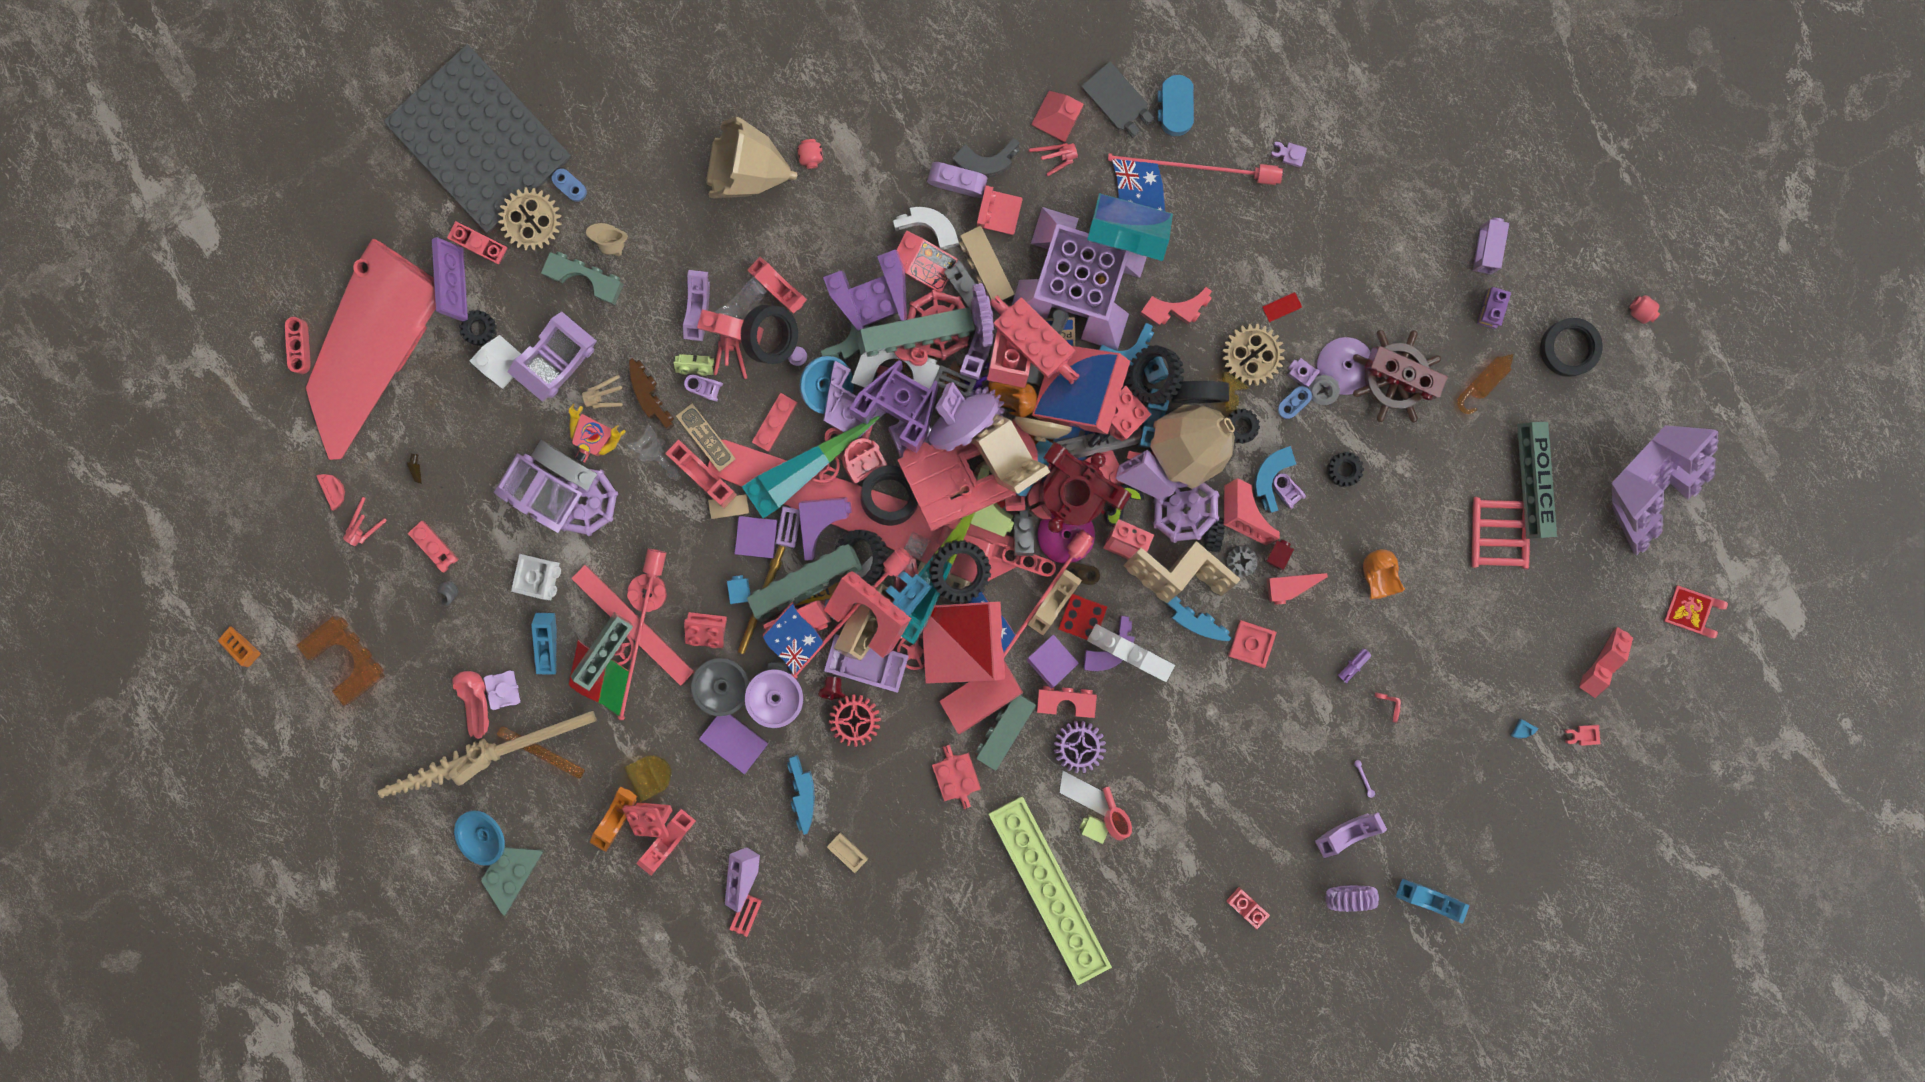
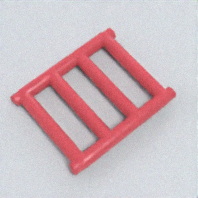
(1477, 541)

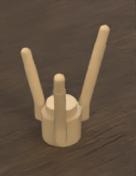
(593, 397)

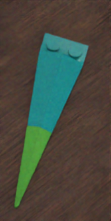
(780, 483)

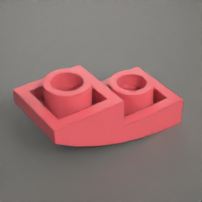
(1247, 908)

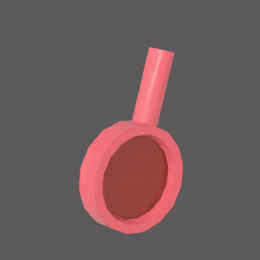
(1116, 819)

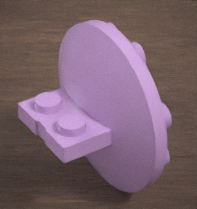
(961, 418)

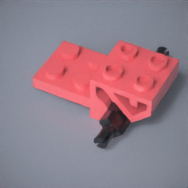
(1127, 417)

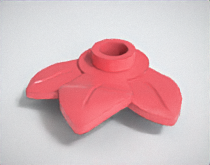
(916, 355)

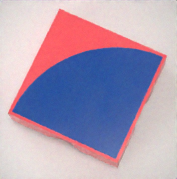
(1091, 398)

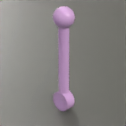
(1370, 793)

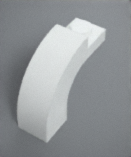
(933, 220)

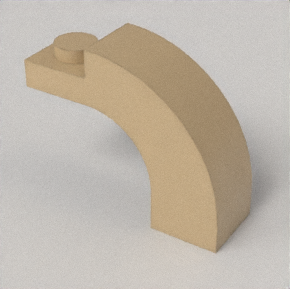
(1054, 602)

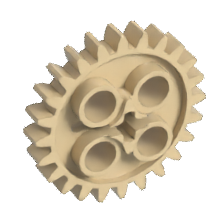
(544, 208)
(1263, 368)

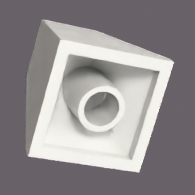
(495, 360)

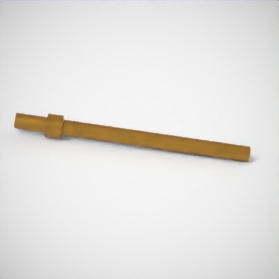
(775, 565)

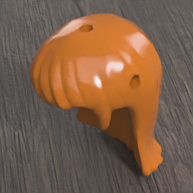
(1016, 398)
(1382, 574)

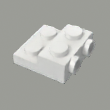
(536, 577)

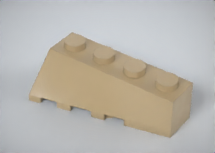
(859, 630)

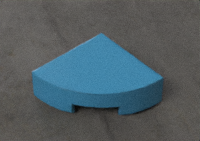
(1523, 729)

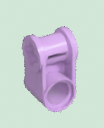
(705, 387)
(1288, 491)

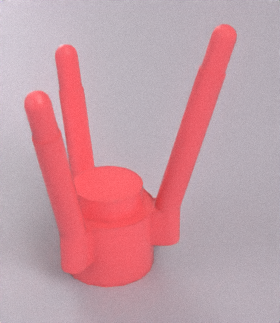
(1066, 152)
(728, 344)
(353, 533)

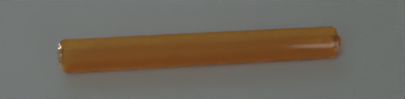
(544, 754)

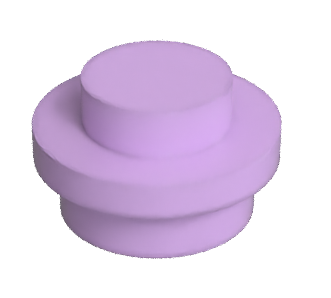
(798, 357)

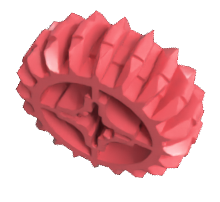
(872, 719)

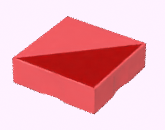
(964, 643)

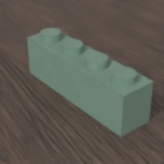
(601, 651)
(1005, 732)

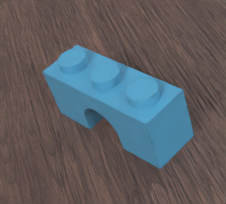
(1157, 412)

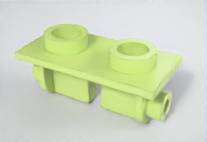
(703, 366)

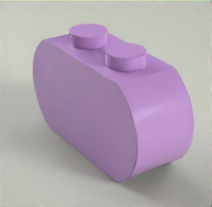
(957, 179)

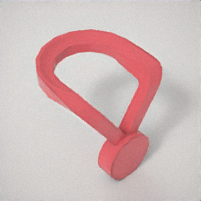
(1397, 706)

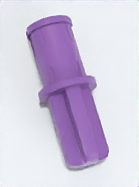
(1354, 665)

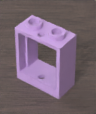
(1491, 246)

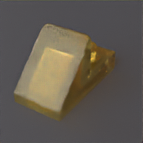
(1234, 385)

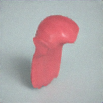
(471, 690)

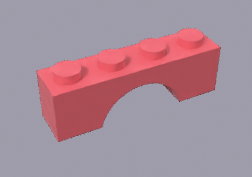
(701, 474)

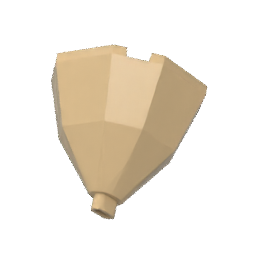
(744, 162)
(1193, 444)

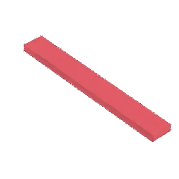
(649, 640)

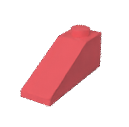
(1289, 587)

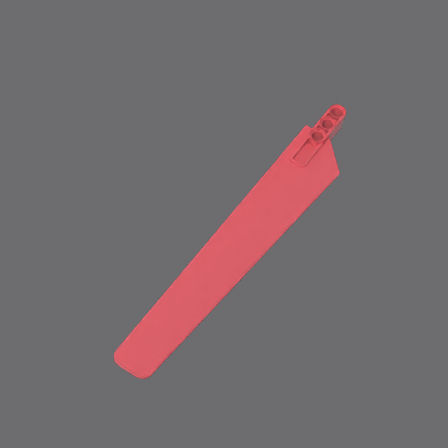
(751, 463)

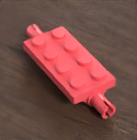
(1034, 338)

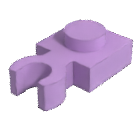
(1292, 154)

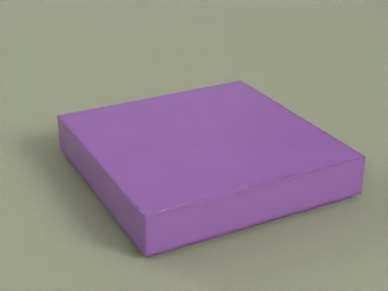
(756, 537)
(1052, 661)

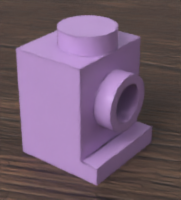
(1303, 380)

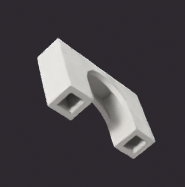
(867, 368)

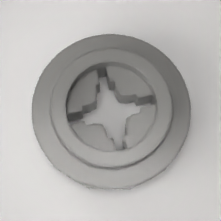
(1323, 398)
(1234, 556)

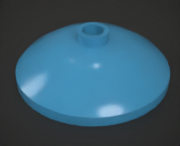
(816, 371)
(479, 837)

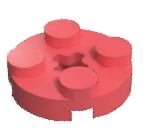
(636, 597)

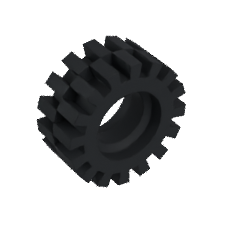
(489, 330)
(1252, 421)
(1356, 469)
(1214, 536)

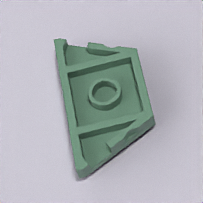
(509, 874)

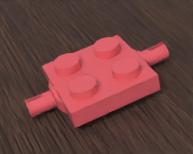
(956, 776)

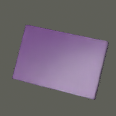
(734, 742)

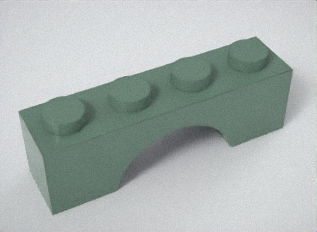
(560, 269)

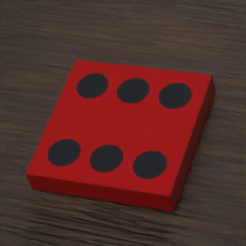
(1081, 616)

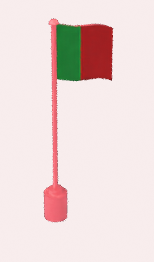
(614, 682)

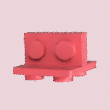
(705, 630)
(648, 819)

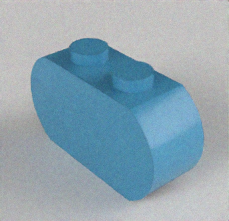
(1176, 105)

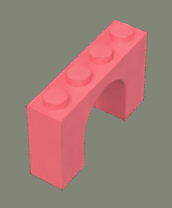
(889, 617)

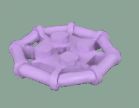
(593, 506)
(1190, 520)

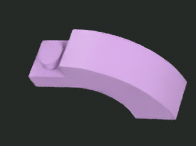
(975, 359)

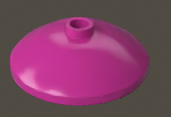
(1055, 544)

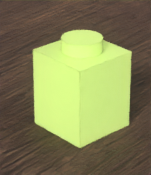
(1094, 828)

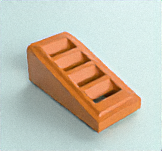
(244, 658)

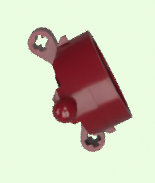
(1067, 468)

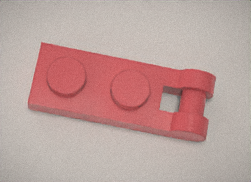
(432, 546)

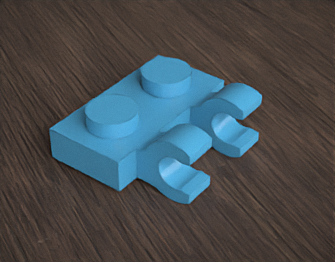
(911, 594)

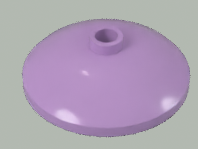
(1332, 363)
(760, 703)

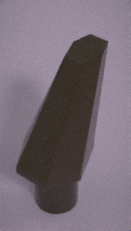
(414, 468)

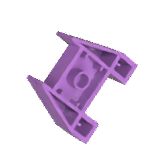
(873, 299)
(902, 399)

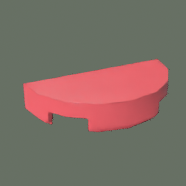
(332, 489)

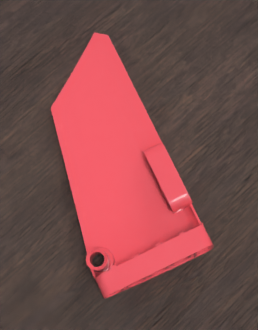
(368, 342)

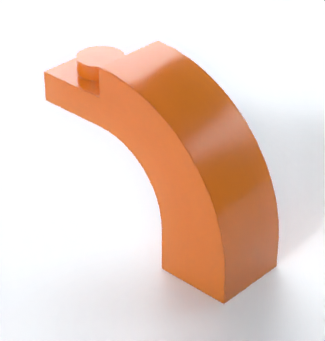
(613, 820)

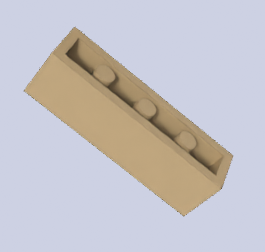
(986, 264)

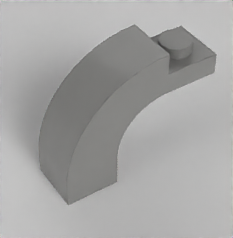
(563, 465)

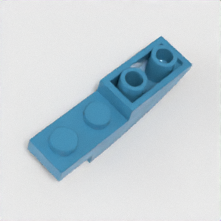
(1200, 625)
(805, 800)

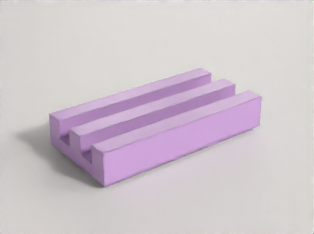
(796, 528)

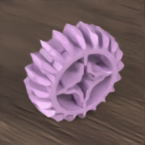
(1096, 749)
(1352, 898)

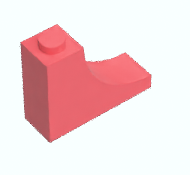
(1243, 514)

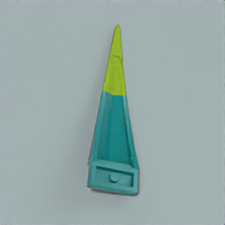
(923, 611)

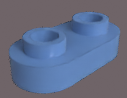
(569, 184)
(1294, 402)

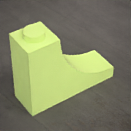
(992, 517)

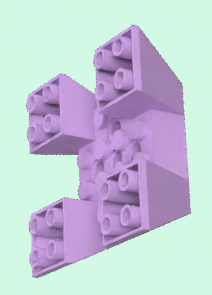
(1053, 289)
(1672, 457)

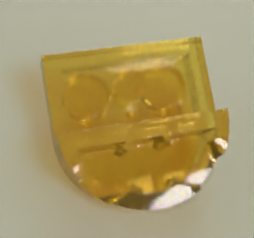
(649, 776)

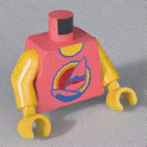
(591, 435)

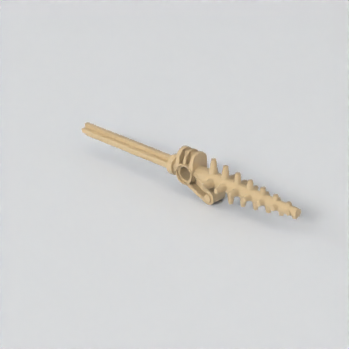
(480, 757)

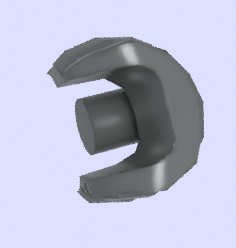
(448, 589)

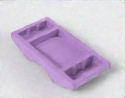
(872, 669)

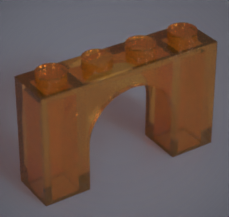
(365, 671)

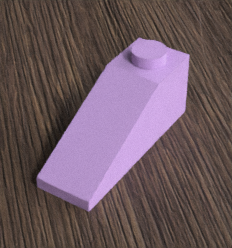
(741, 874)

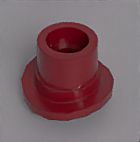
(832, 689)

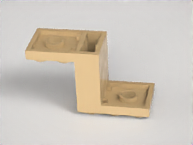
(1008, 455)
(1191, 562)

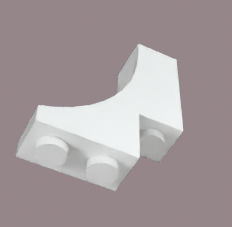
(1131, 653)

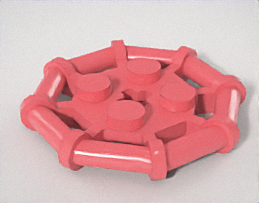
(935, 309)

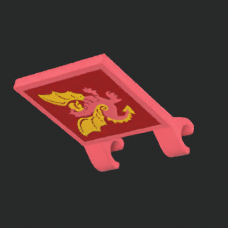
(1691, 611)

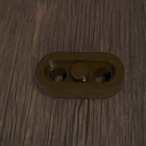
(1081, 572)

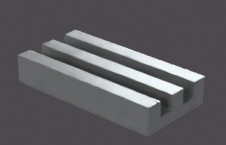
(969, 388)

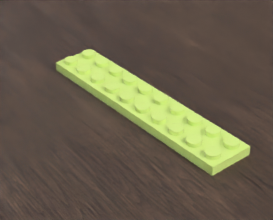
(1050, 890)

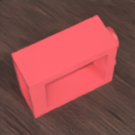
(1125, 542)

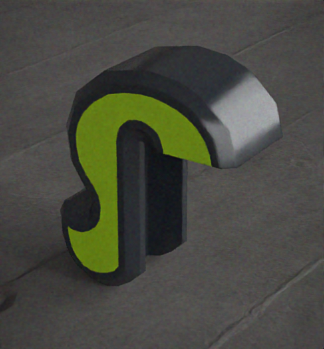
(1112, 517)

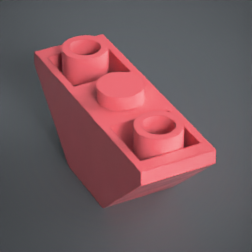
(477, 243)

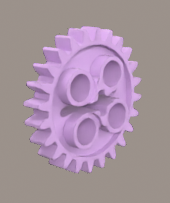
(982, 315)

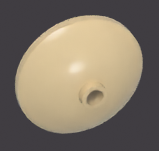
(1042, 429)

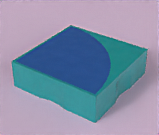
(1130, 227)

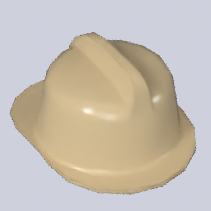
(609, 239)

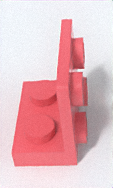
(999, 211)

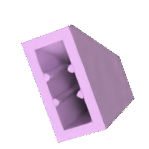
(1146, 475)

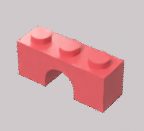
(1084, 701)

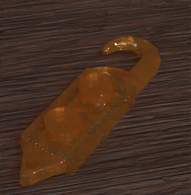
(1486, 381)

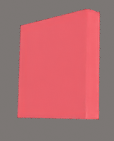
(1252, 644)

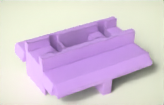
(502, 690)

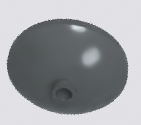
(706, 687)

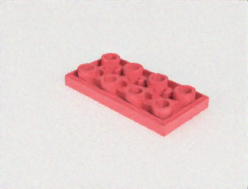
(979, 699)

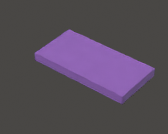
(449, 279)

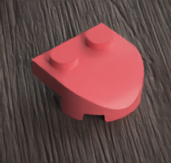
(862, 458)

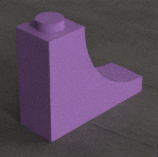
(816, 516)

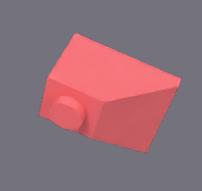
(1058, 115)

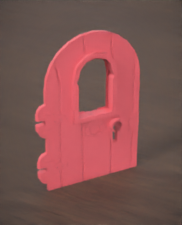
(941, 474)

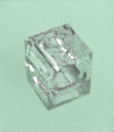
(917, 545)

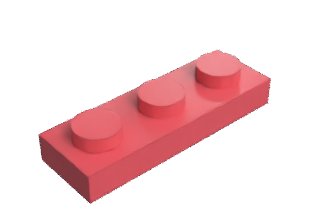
(774, 422)

